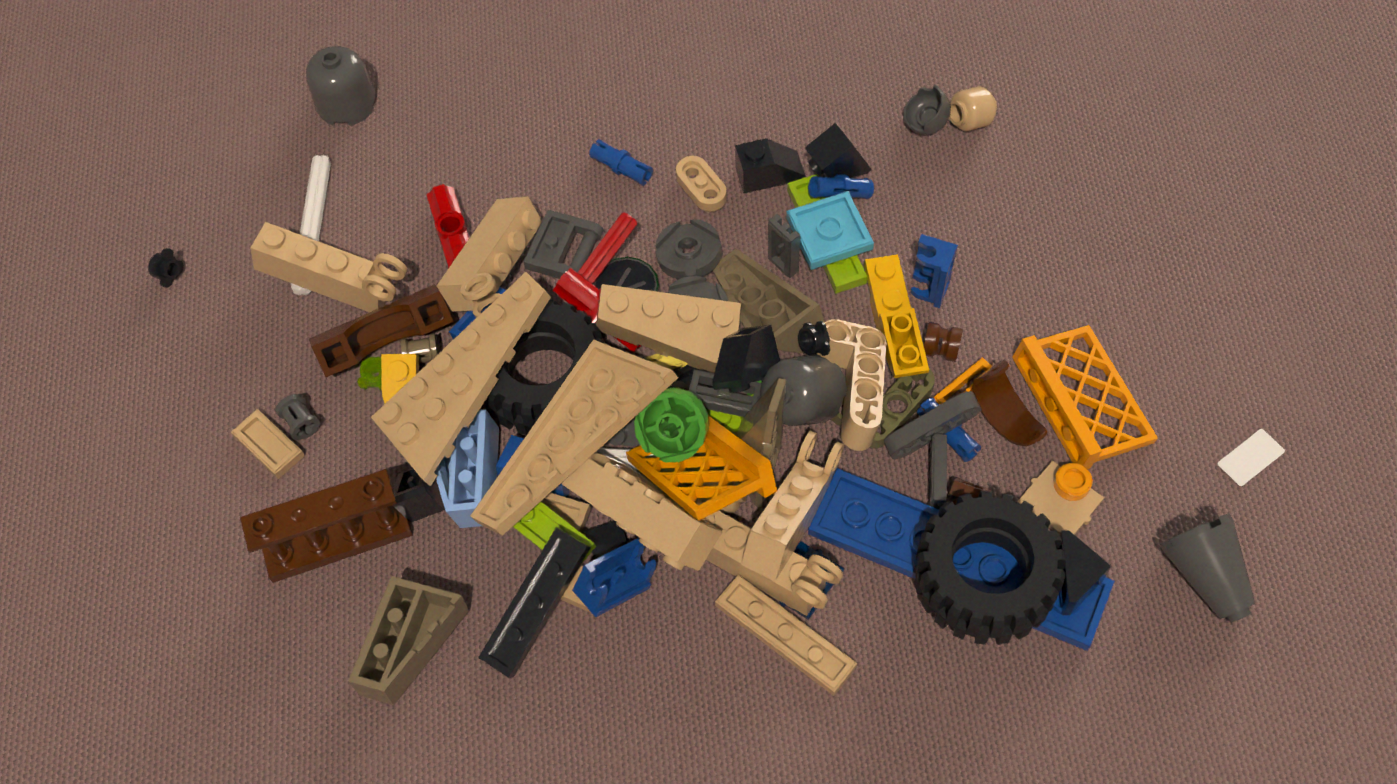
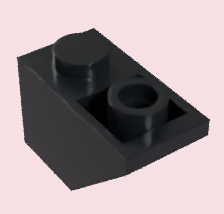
(745, 358)

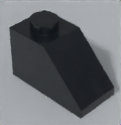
(836, 155)
(766, 165)

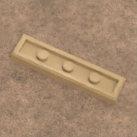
(786, 635)

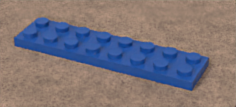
(888, 532)

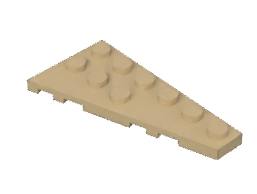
(454, 385)
(584, 414)

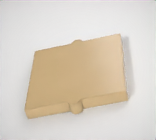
(1061, 512)

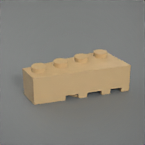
(668, 322)
(643, 511)

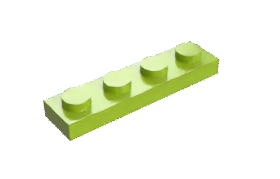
(843, 273)

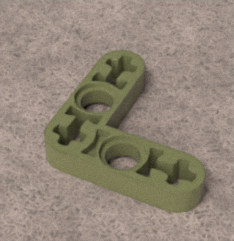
(899, 391)

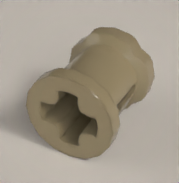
(425, 348)

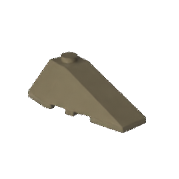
(766, 299)
(764, 427)

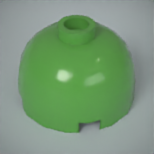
(672, 425)

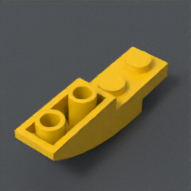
(895, 316)

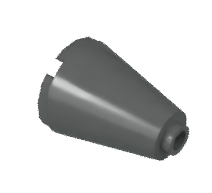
(1214, 566)

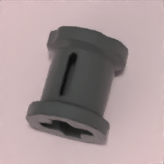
(297, 416)

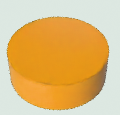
(1073, 481)

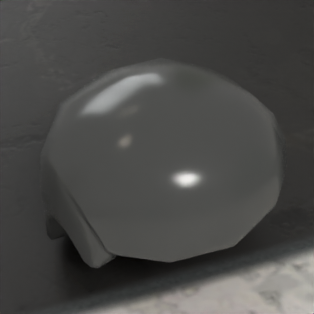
(927, 111)

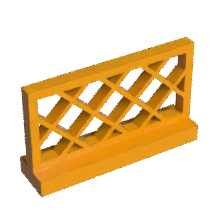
(1060, 402)
(721, 450)

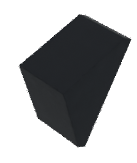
(415, 497)
(1083, 572)

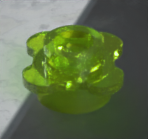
(367, 369)

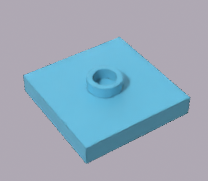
(830, 230)

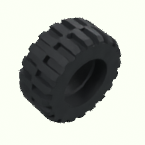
(557, 330)
(1009, 527)

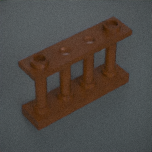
(326, 526)

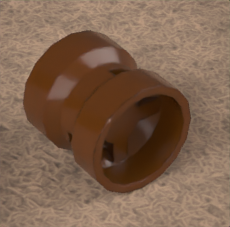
(950, 343)

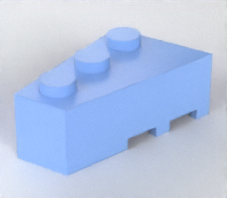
(469, 469)

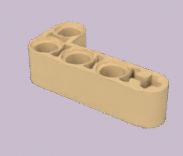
(862, 354)

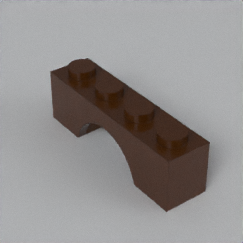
(404, 318)

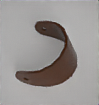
(1004, 407)

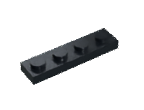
(534, 602)

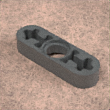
(937, 421)

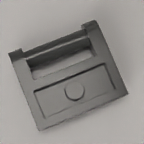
(554, 241)

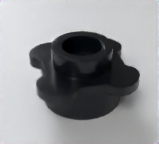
(165, 267)
(814, 339)

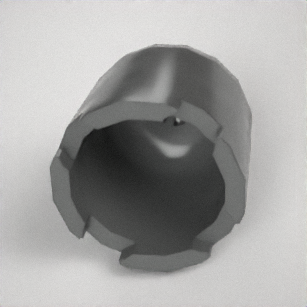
(340, 86)
(812, 388)

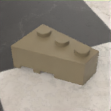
(404, 637)

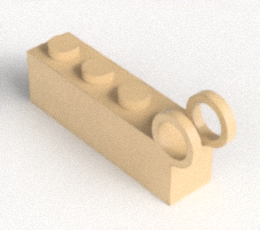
(489, 255)
(326, 268)
(790, 511)
(798, 583)

